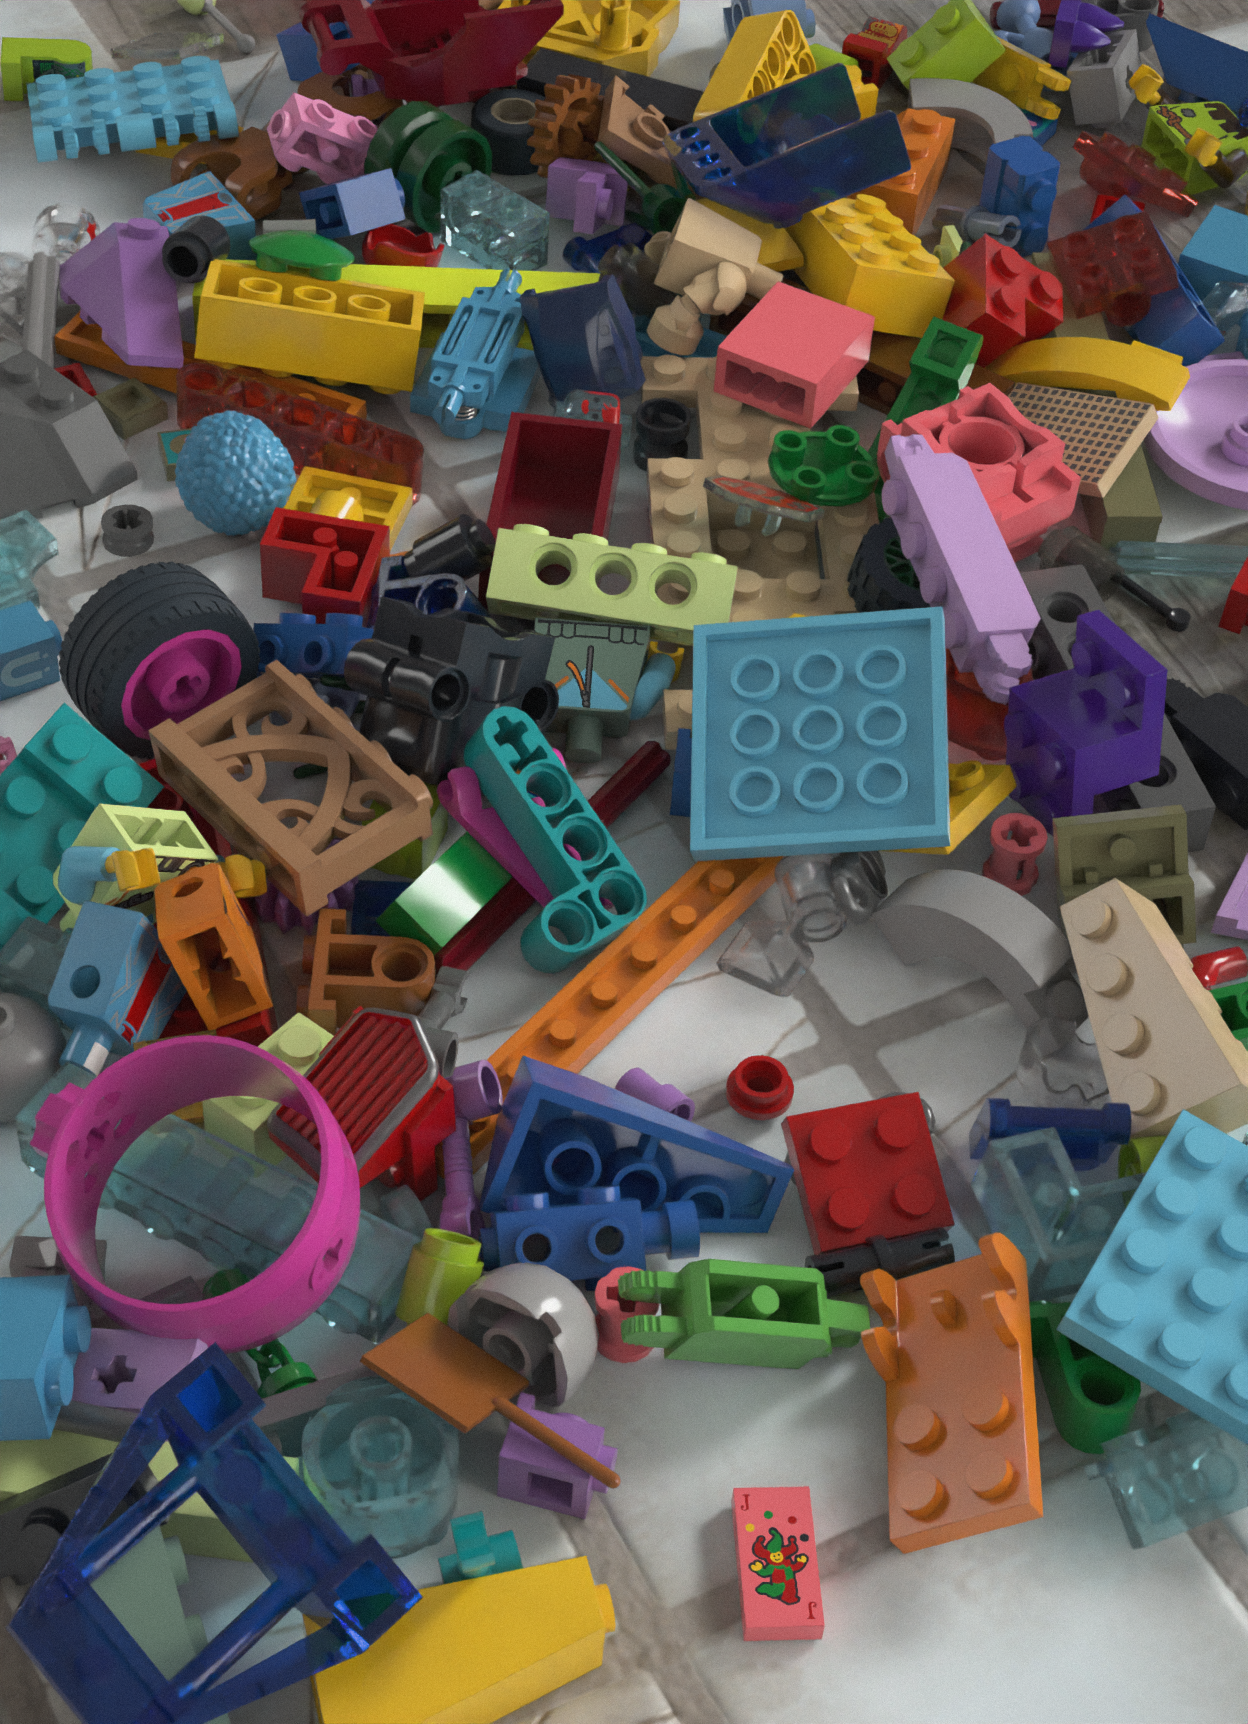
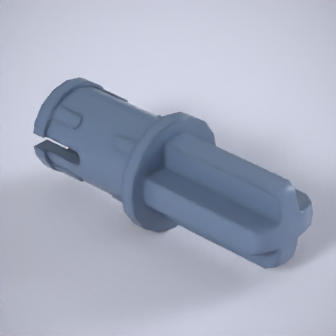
(976, 222)

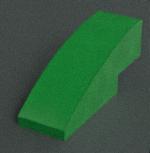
(445, 895)

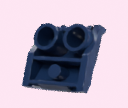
(584, 339)

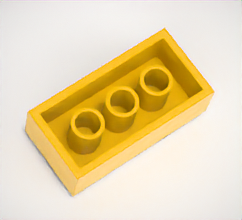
(871, 264)
(309, 327)

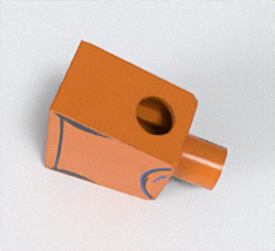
(195, 923)

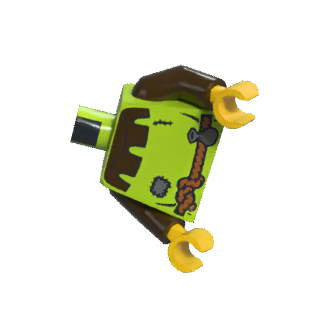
(1191, 139)

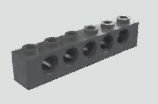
(1059, 598)

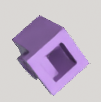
(541, 1476)

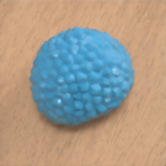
(233, 473)

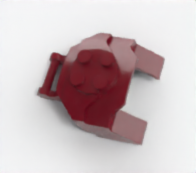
(430, 47)

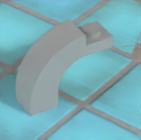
(979, 113)
(990, 930)

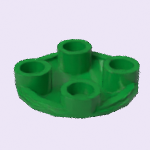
(303, 250)
(823, 466)

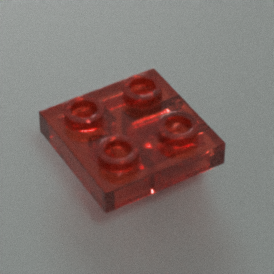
(1119, 170)
(1113, 268)

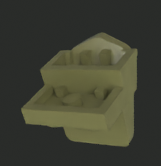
(1136, 847)

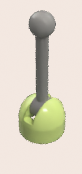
(245, 42)

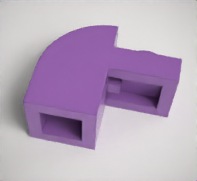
(585, 193)

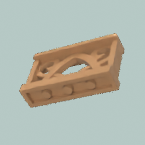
(200, 769)

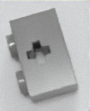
(1101, 80)

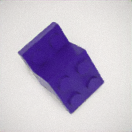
(1086, 724)

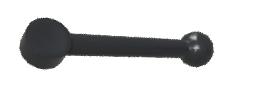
(1177, 618)

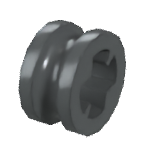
(127, 530)

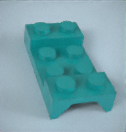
(46, 804)

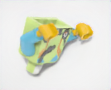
(132, 851)

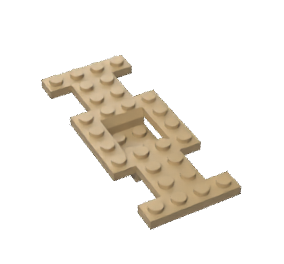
(774, 571)

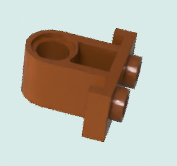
(361, 972)

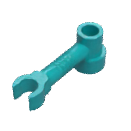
(478, 1553)

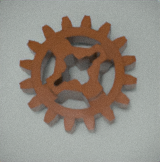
(566, 121)

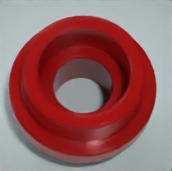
(762, 1075)

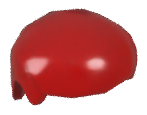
(400, 247)

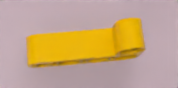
(756, 61)

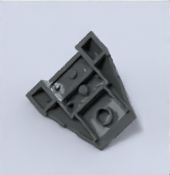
(54, 441)

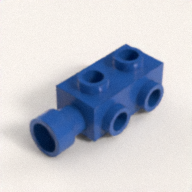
(309, 646)
(573, 1229)

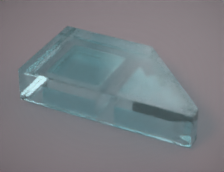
(1227, 304)

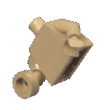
(712, 268)

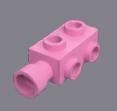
(320, 139)

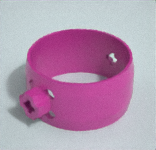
(144, 1087)

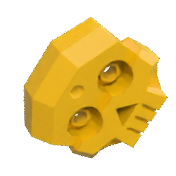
(611, 32)

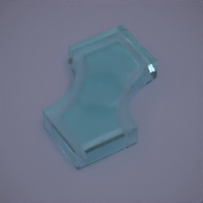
(23, 550)

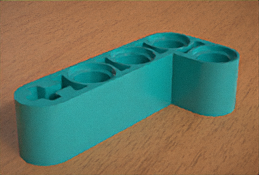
(496, 751)

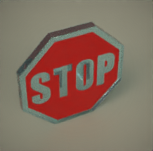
(764, 499)

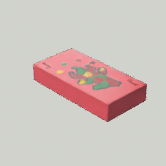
(777, 1564)

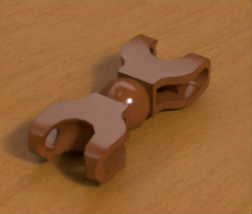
(248, 163)

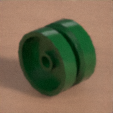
(425, 155)

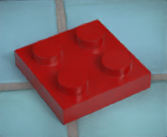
(866, 1172)

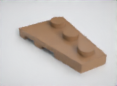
(636, 134)

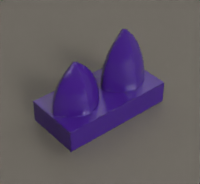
(1079, 30)

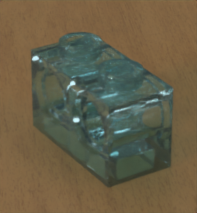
(493, 224)

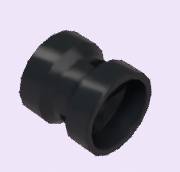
(667, 433)

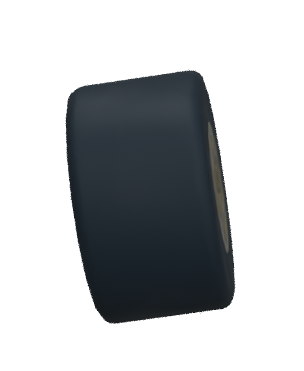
(504, 123)

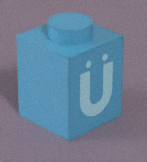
(27, 650)

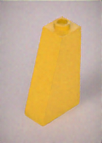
(473, 1650)

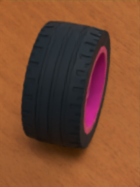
(154, 651)

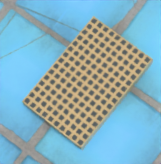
(1097, 430)

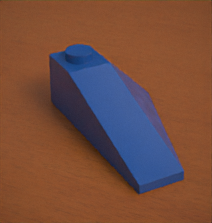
(626, 1143)

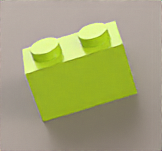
(948, 46)

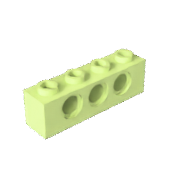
(527, 549)

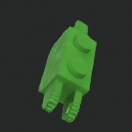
(740, 1314)

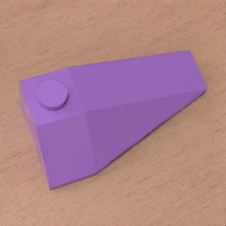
(127, 293)

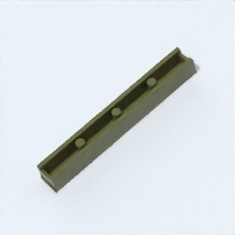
(1131, 504)

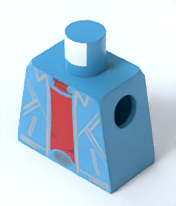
(204, 197)
(112, 985)

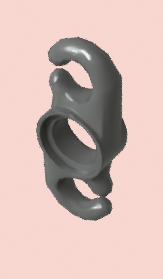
(859, 883)

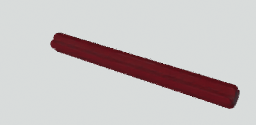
(513, 898)

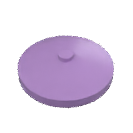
(1206, 433)

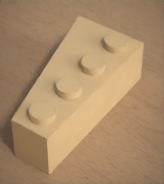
(1152, 1016)

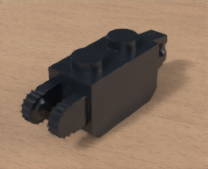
(1216, 743)

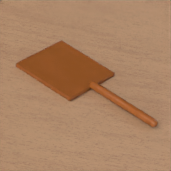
(465, 1385)

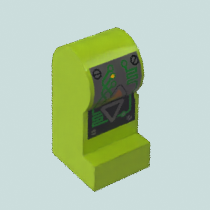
(31, 58)

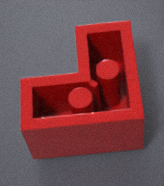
(1001, 298)
(322, 562)

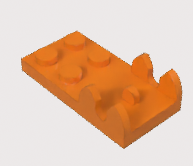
(957, 1396)

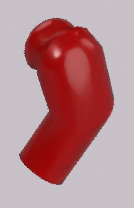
(1220, 966)

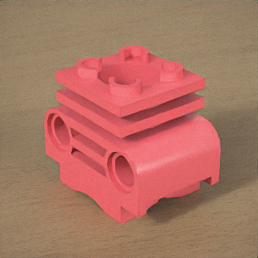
(1010, 458)

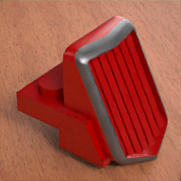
(385, 1097)

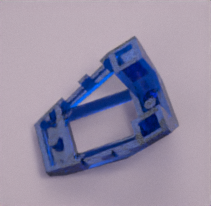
(267, 1509)

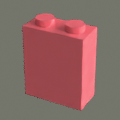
(793, 354)

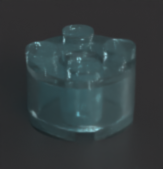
(382, 1465)

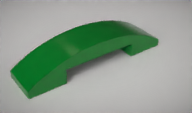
(937, 374)

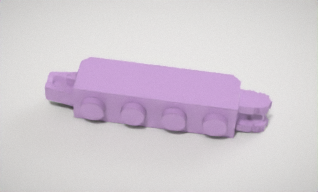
(961, 562)

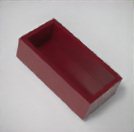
(555, 478)

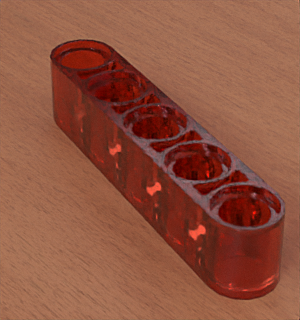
(308, 429)

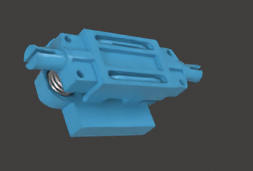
(476, 366)

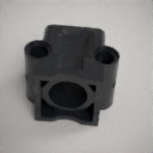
(440, 678)

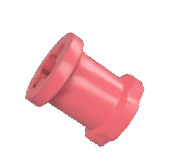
(1017, 853)
(612, 1311)

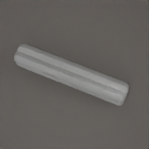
(41, 307)

